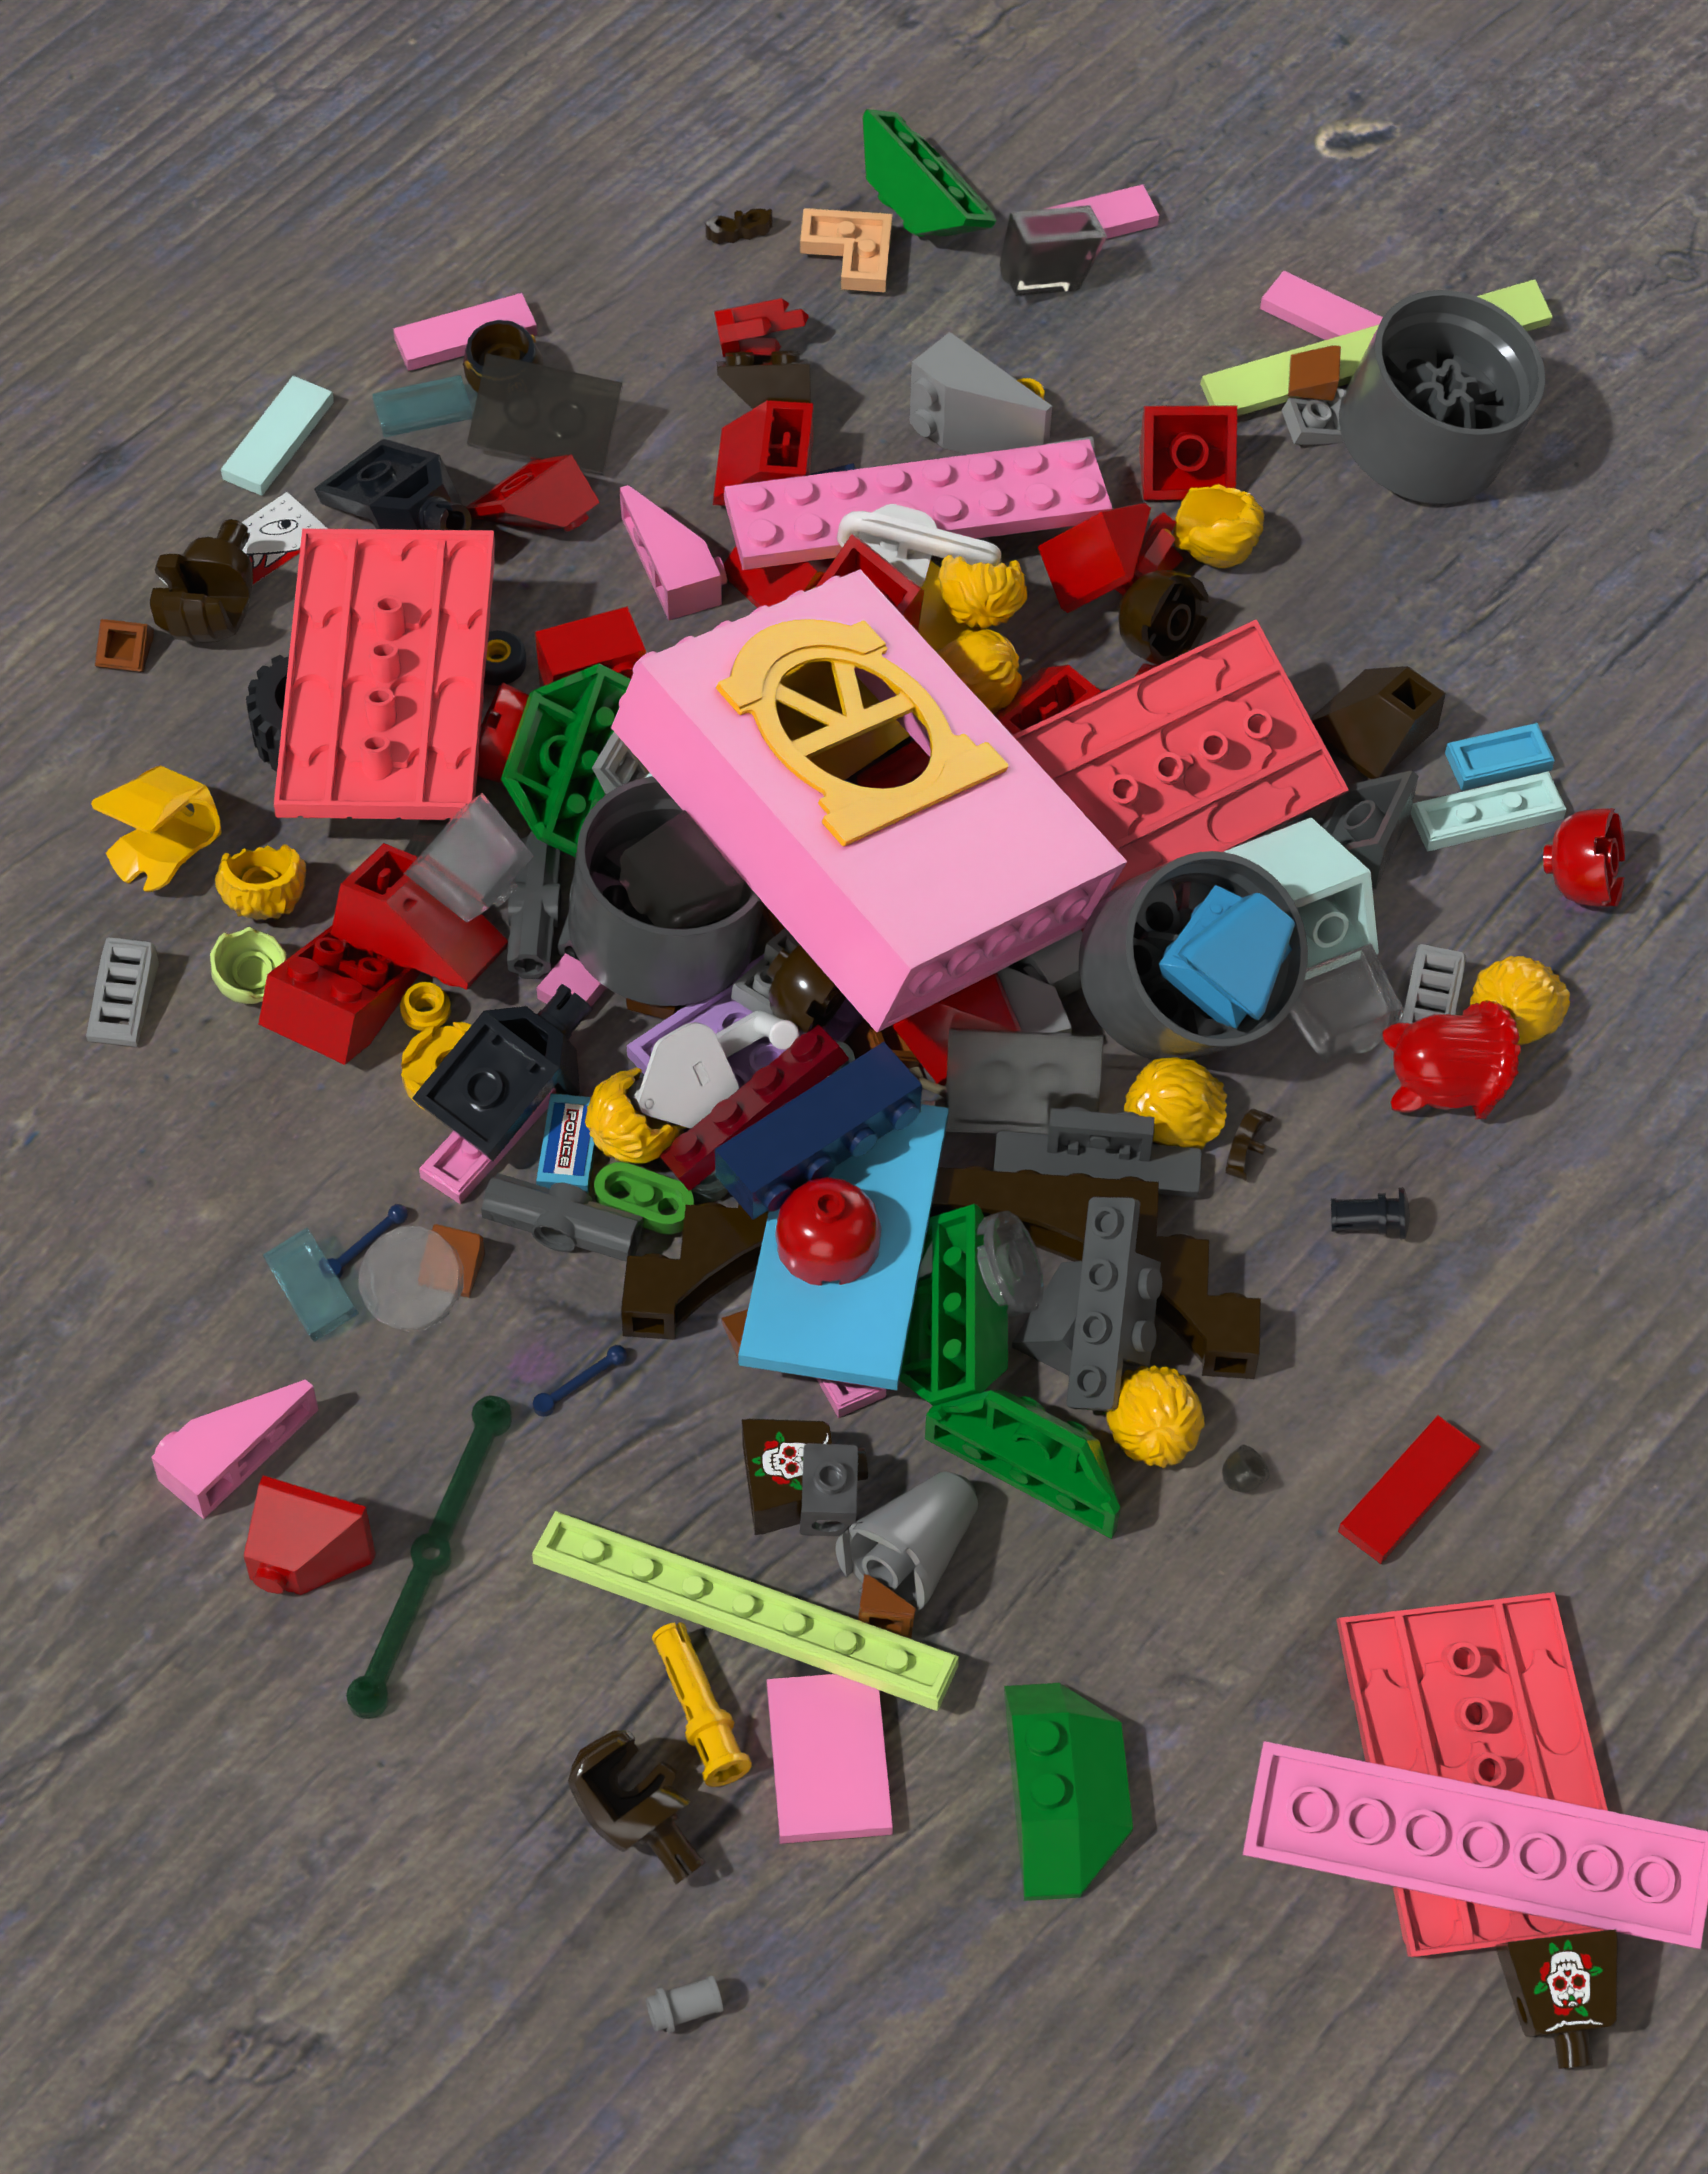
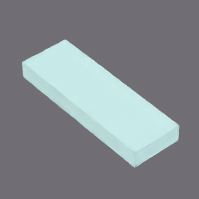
(277, 435)
(1488, 811)

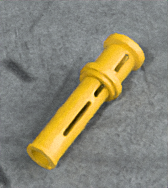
(707, 1724)

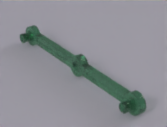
(368, 1693)

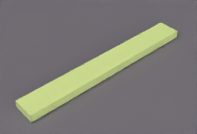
(1267, 379)
(746, 1610)

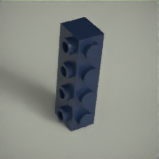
(819, 1130)

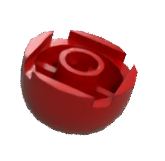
(499, 731)
(1588, 857)
(828, 1232)

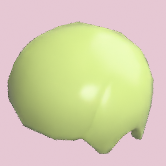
(242, 964)

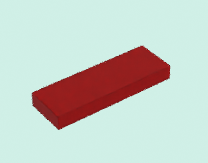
(1409, 1489)

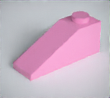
(673, 557)
(226, 1446)

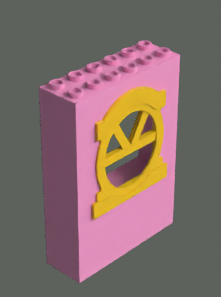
(885, 886)

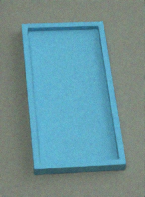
(861, 1326)

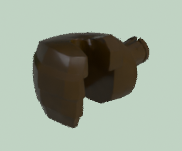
(205, 587)
(636, 1815)

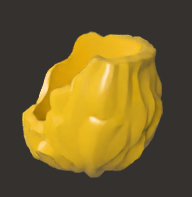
(1218, 525)
(981, 592)
(986, 665)
(261, 881)
(1528, 992)
(1182, 1099)
(621, 1129)
(1156, 1416)

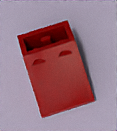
(400, 920)
(333, 996)

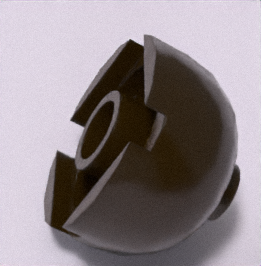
(1162, 615)
(802, 991)

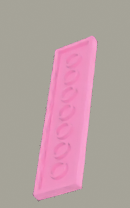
(962, 494)
(1479, 1844)

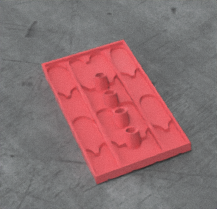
(385, 674)
(1190, 754)
(1478, 1701)

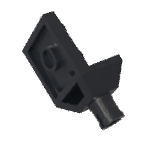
(397, 489)
(505, 1071)

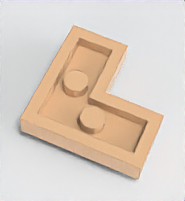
(856, 236)

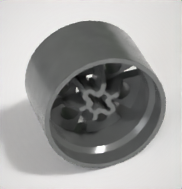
(1436, 364)
(1119, 934)
(625, 946)

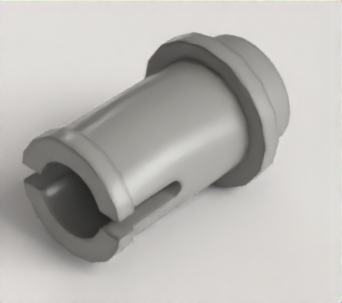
(683, 2004)

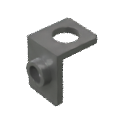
(828, 1488)

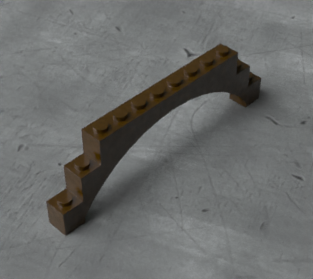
(726, 1245)

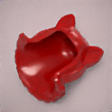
(1455, 1059)

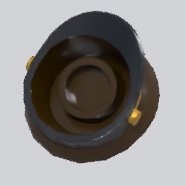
(498, 339)

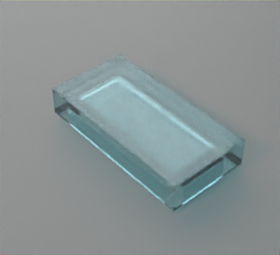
(422, 406)
(310, 1284)

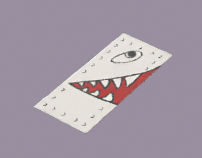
(276, 534)

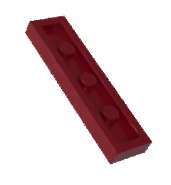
(796, 1070)

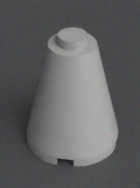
(910, 1537)

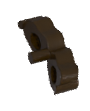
(746, 226)
(1243, 1140)

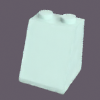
(1325, 884)

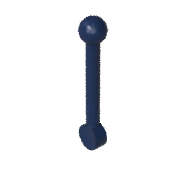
(396, 1215)
(544, 1403)

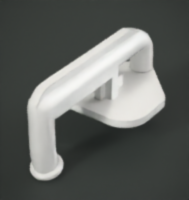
(910, 539)
(691, 1067)

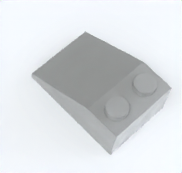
(973, 403)

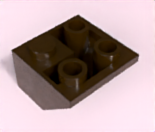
(777, 379)
(1380, 718)

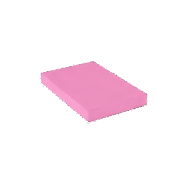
(828, 1759)

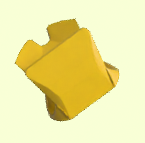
(164, 825)

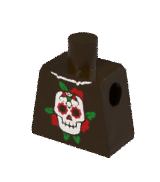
(776, 1468)
(1563, 1988)

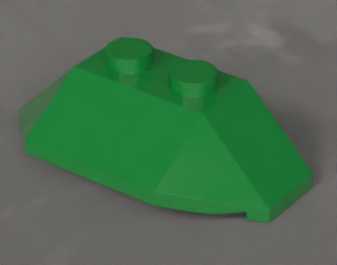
(919, 180)
(555, 753)
(955, 1325)
(1031, 1452)
(1065, 1788)

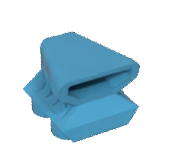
(1229, 955)

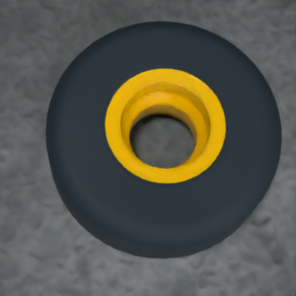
(511, 665)

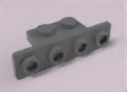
(1103, 1148)
(1113, 1305)

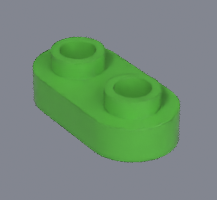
(647, 1195)

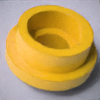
(425, 995)

